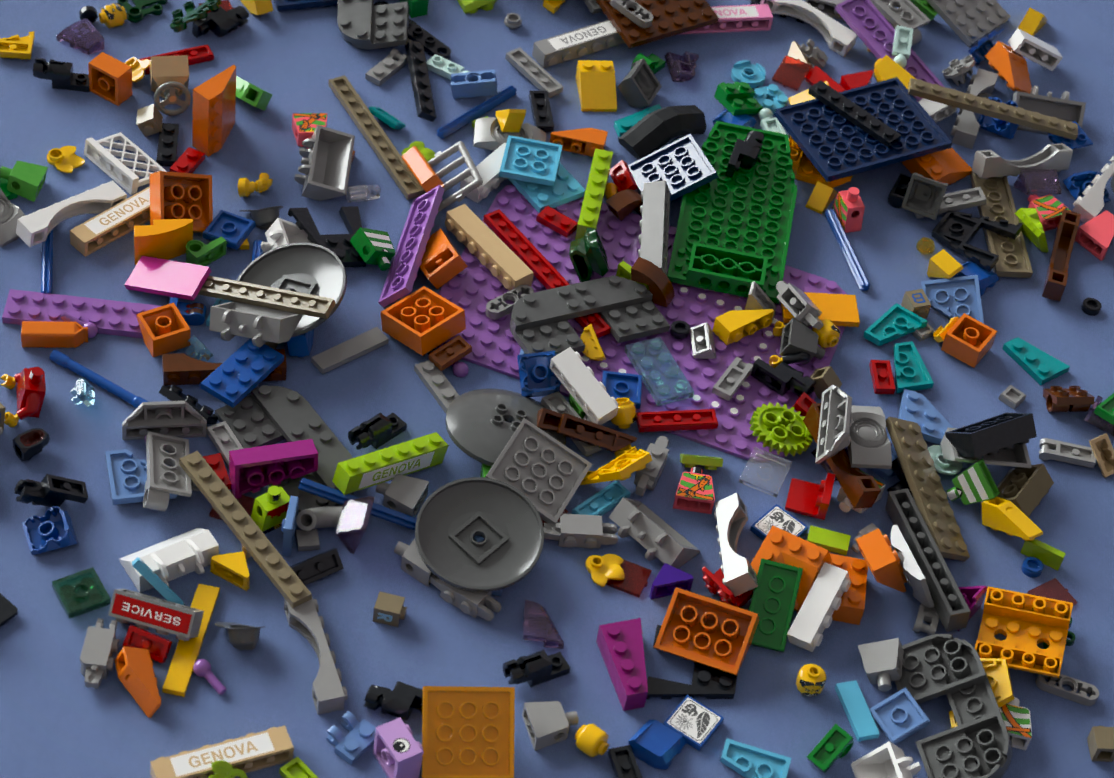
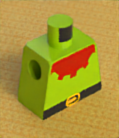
(270, 509)

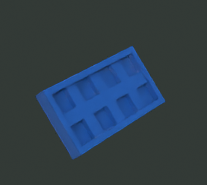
(242, 372)

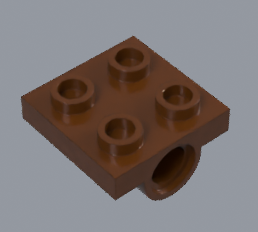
(1067, 400)

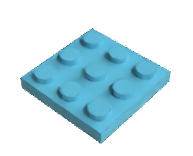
(530, 160)
(539, 196)

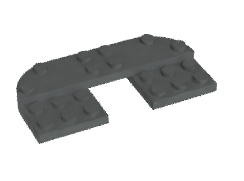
(372, 25)
(542, 317)
(283, 414)
(980, 741)

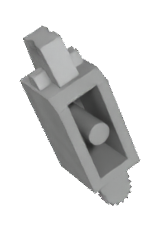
(799, 304)
(649, 476)
(581, 531)
(469, 602)
(97, 653)

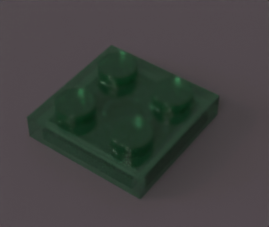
(81, 592)

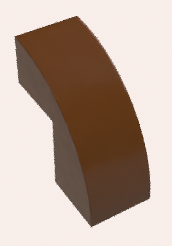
(624, 203)
(659, 284)

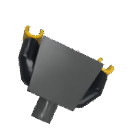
(797, 345)

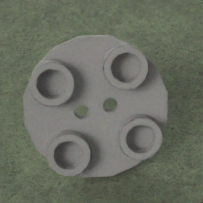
(959, 68)

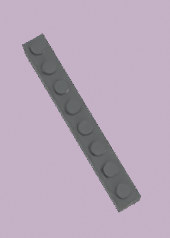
(941, 584)

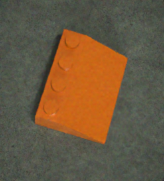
(214, 111)
(941, 166)
(707, 631)

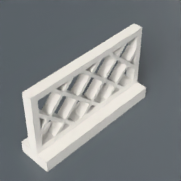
(115, 167)

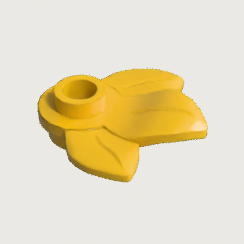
(137, 68)
(65, 159)
(605, 568)

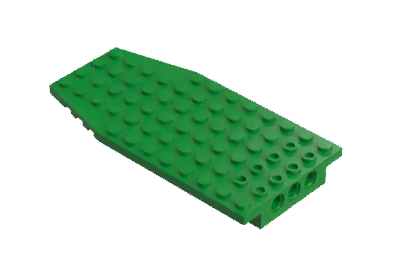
(740, 224)

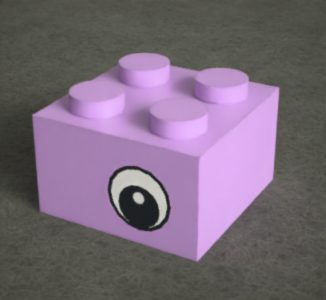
(397, 750)

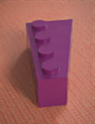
(270, 465)
(624, 658)

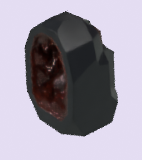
(30, 443)

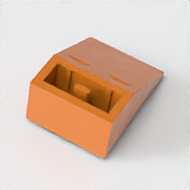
(1010, 67)
(441, 260)
(882, 559)

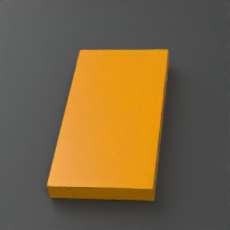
(835, 307)

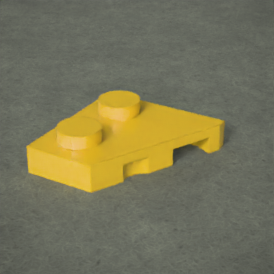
(17, 47)

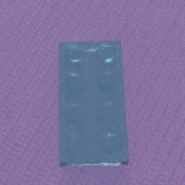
(659, 371)

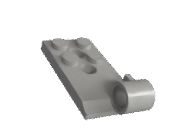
(905, 15)
(163, 478)

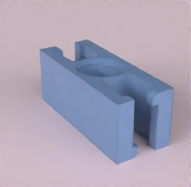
(474, 84)

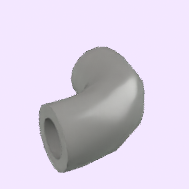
(319, 517)

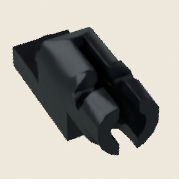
(220, 21)
(61, 75)
(745, 153)
(782, 378)
(376, 431)
(51, 491)
(536, 668)
(397, 702)

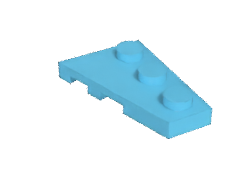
(753, 761)

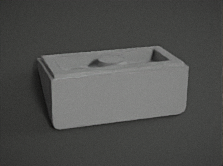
(702, 341)

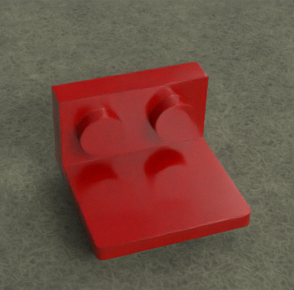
(810, 498)
(716, 586)

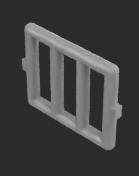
(471, 170)

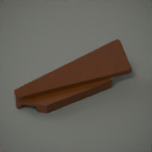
(583, 430)

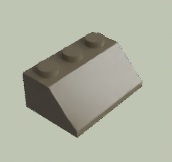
(1025, 487)

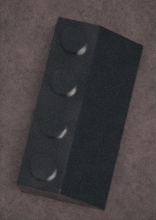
(993, 434)

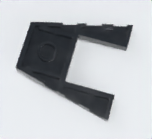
(959, 228)
(338, 243)
(705, 683)

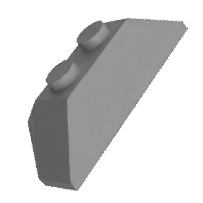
(165, 418)
(833, 423)

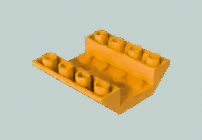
(1024, 623)

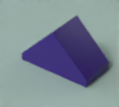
(668, 579)

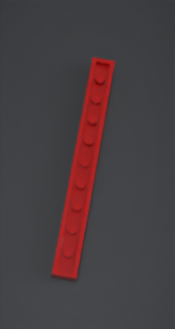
(537, 263)

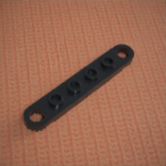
(430, 43)

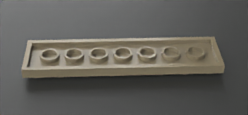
(1012, 253)
(927, 487)

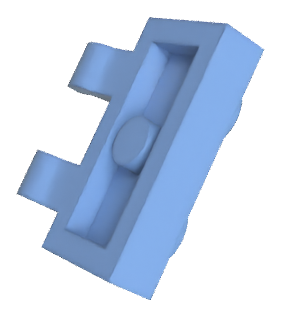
(356, 742)

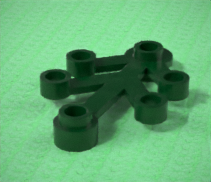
(136, 14)
(179, 24)

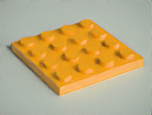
(468, 732)

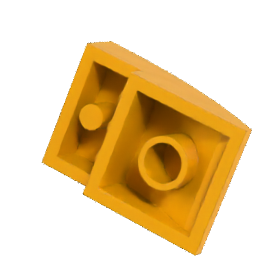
(163, 239)

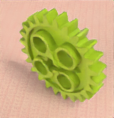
(780, 429)

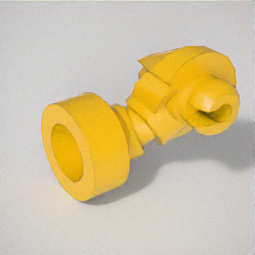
(246, 187)

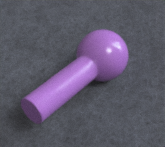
(92, 328)
(460, 369)
(203, 669)

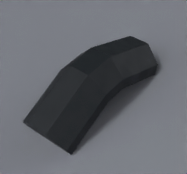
(661, 127)

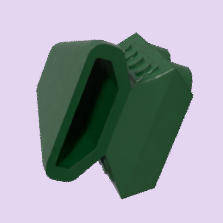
(588, 255)

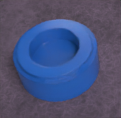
(1032, 567)

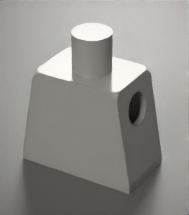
(404, 494)
(413, 563)
(883, 662)
(547, 723)

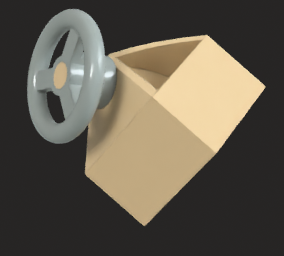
(170, 80)

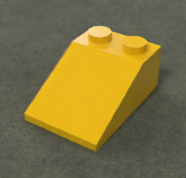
(596, 86)

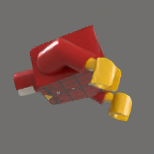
(30, 394)

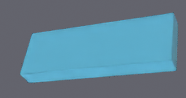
(603, 500)
(156, 582)
(857, 710)

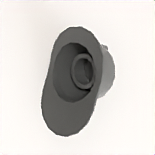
(264, 217)
(241, 635)

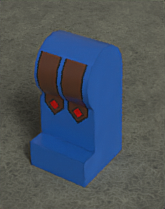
(192, 313)

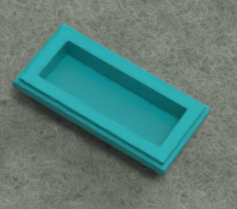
(386, 118)

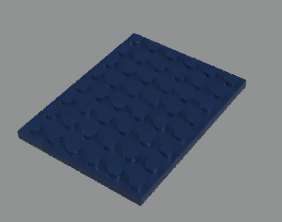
(844, 149)

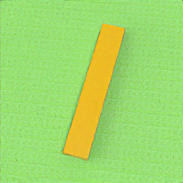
(188, 651)

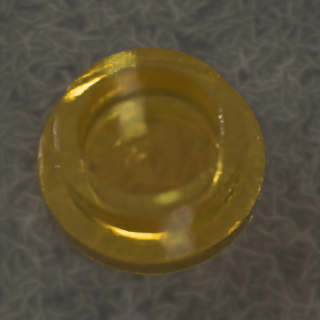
(925, 245)

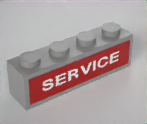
(155, 613)

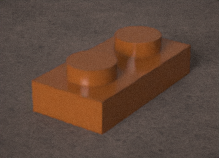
(450, 353)

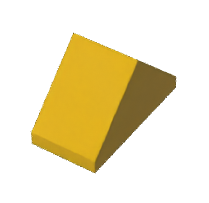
(1032, 22)
(510, 119)
(821, 197)
(943, 265)
(232, 568)

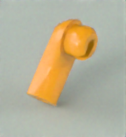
(610, 190)

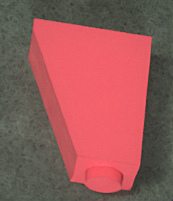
(1097, 234)

